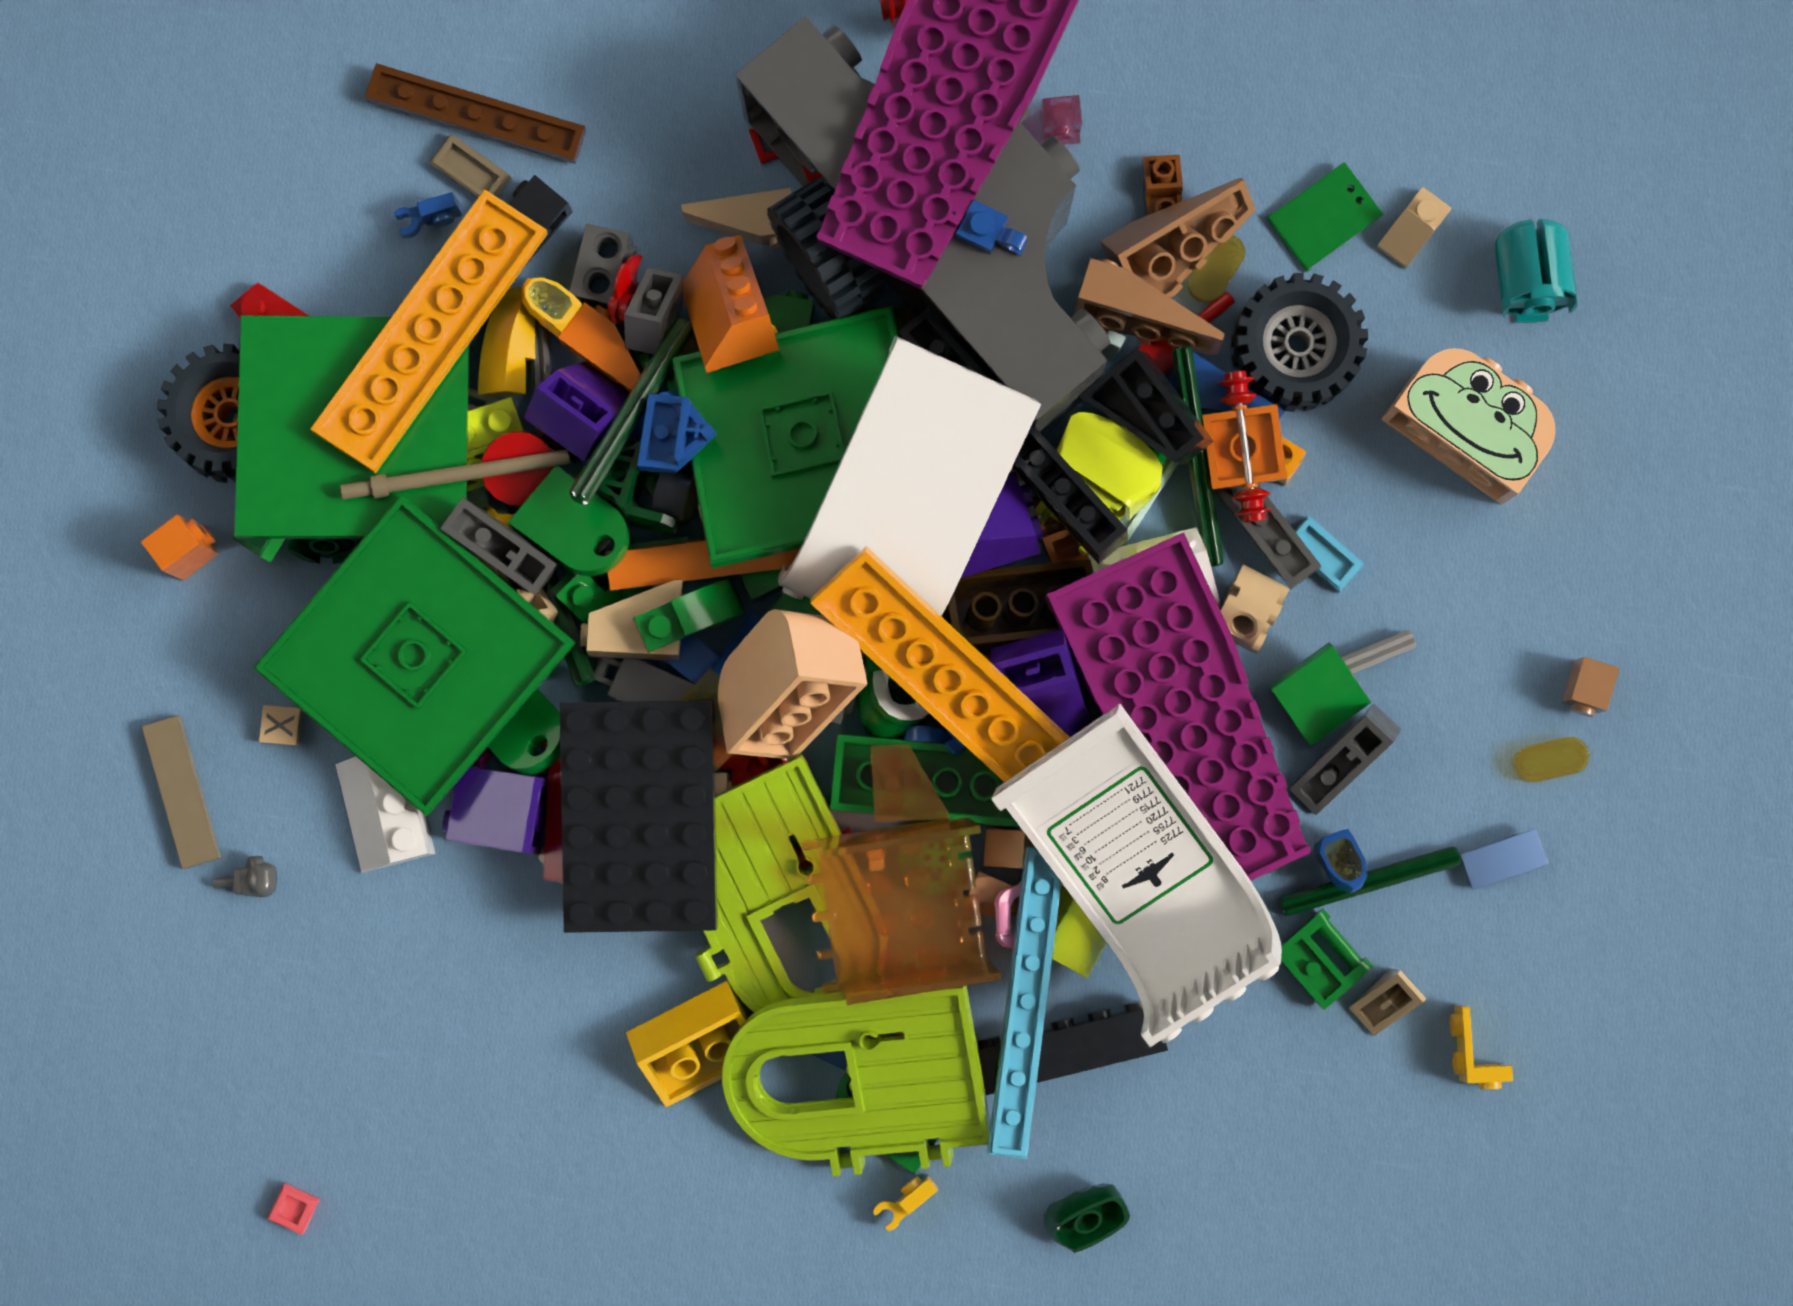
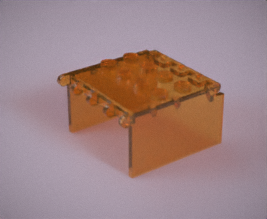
(901, 910)

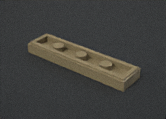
(181, 792)

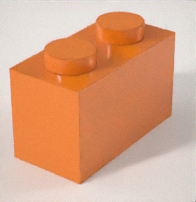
(181, 546)

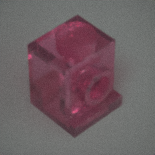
(1061, 119)

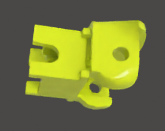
(1111, 463)

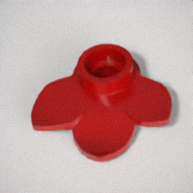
(624, 289)

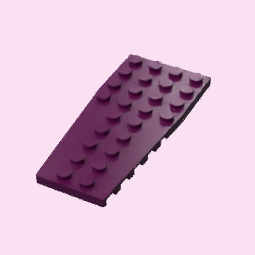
(937, 125)
(1161, 649)

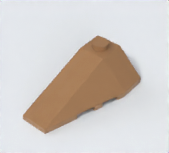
(1178, 239)
(1136, 308)

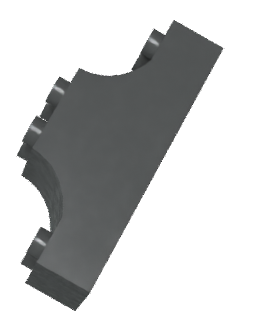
(996, 305)

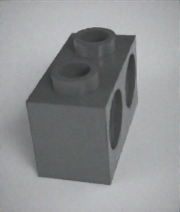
(593, 267)

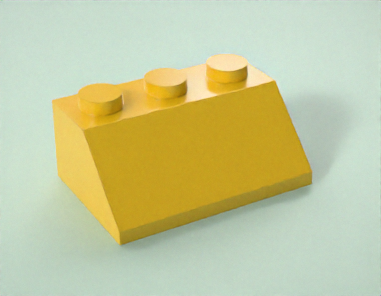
(688, 1043)

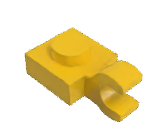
(914, 1194)

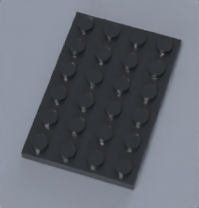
(638, 816)

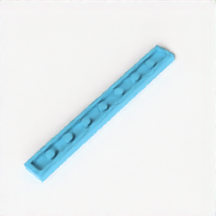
(1025, 1008)

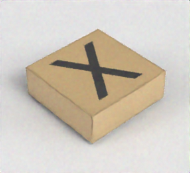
(280, 725)

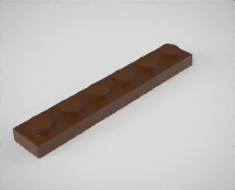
(475, 113)

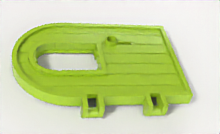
(762, 873)
(900, 1085)

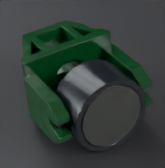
(673, 497)

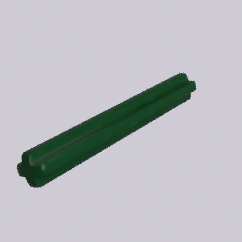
(1375, 880)

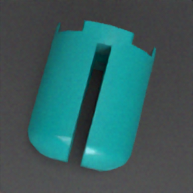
(1535, 270)

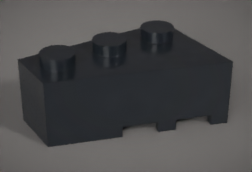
(1149, 406)

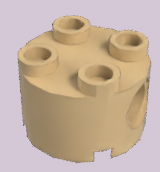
(1252, 607)

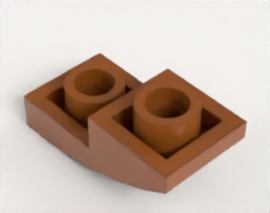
(1161, 182)

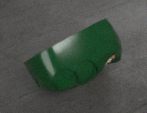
(1086, 1217)

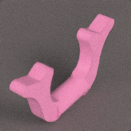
(1003, 915)

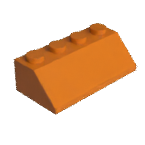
(727, 306)

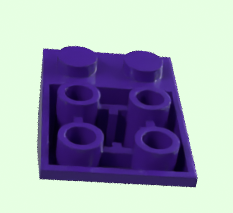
(576, 407)
(1047, 676)

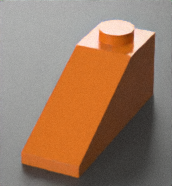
(597, 341)

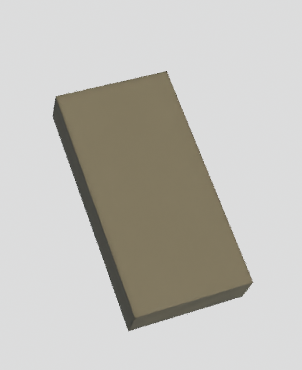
(469, 168)

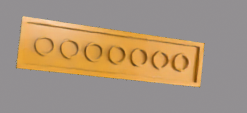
(429, 331)
(937, 666)

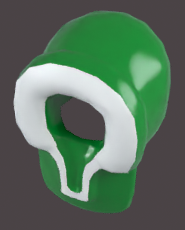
(883, 711)

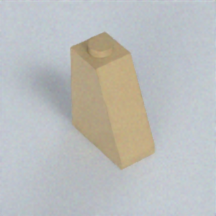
(614, 633)

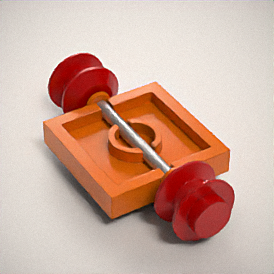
(1245, 446)

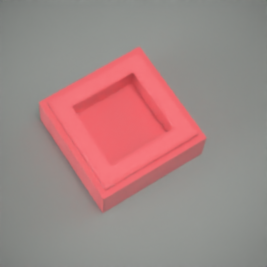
(293, 1208)

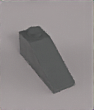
(500, 546)
(1345, 759)

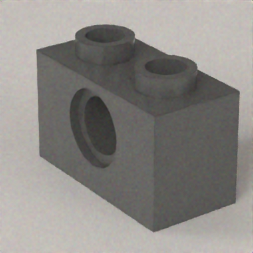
(653, 310)

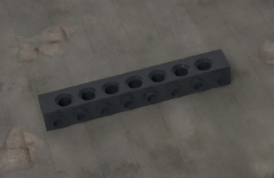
(1037, 460)

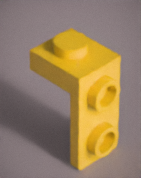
(1486, 1075)

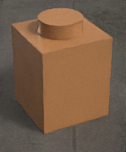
(1590, 686)

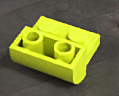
(485, 425)
(1076, 938)

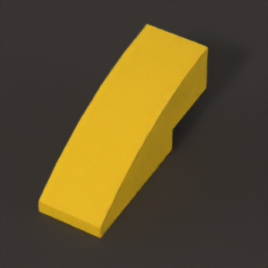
(506, 347)

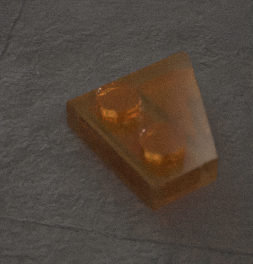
(902, 787)

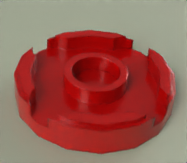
(518, 486)

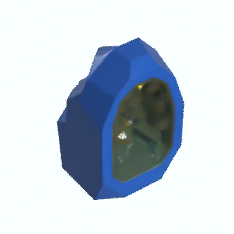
(1342, 860)

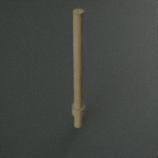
(380, 485)

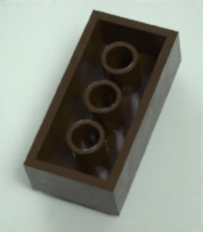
(1009, 602)

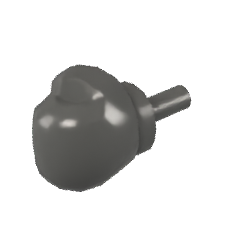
(254, 880)

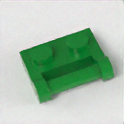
(1312, 966)

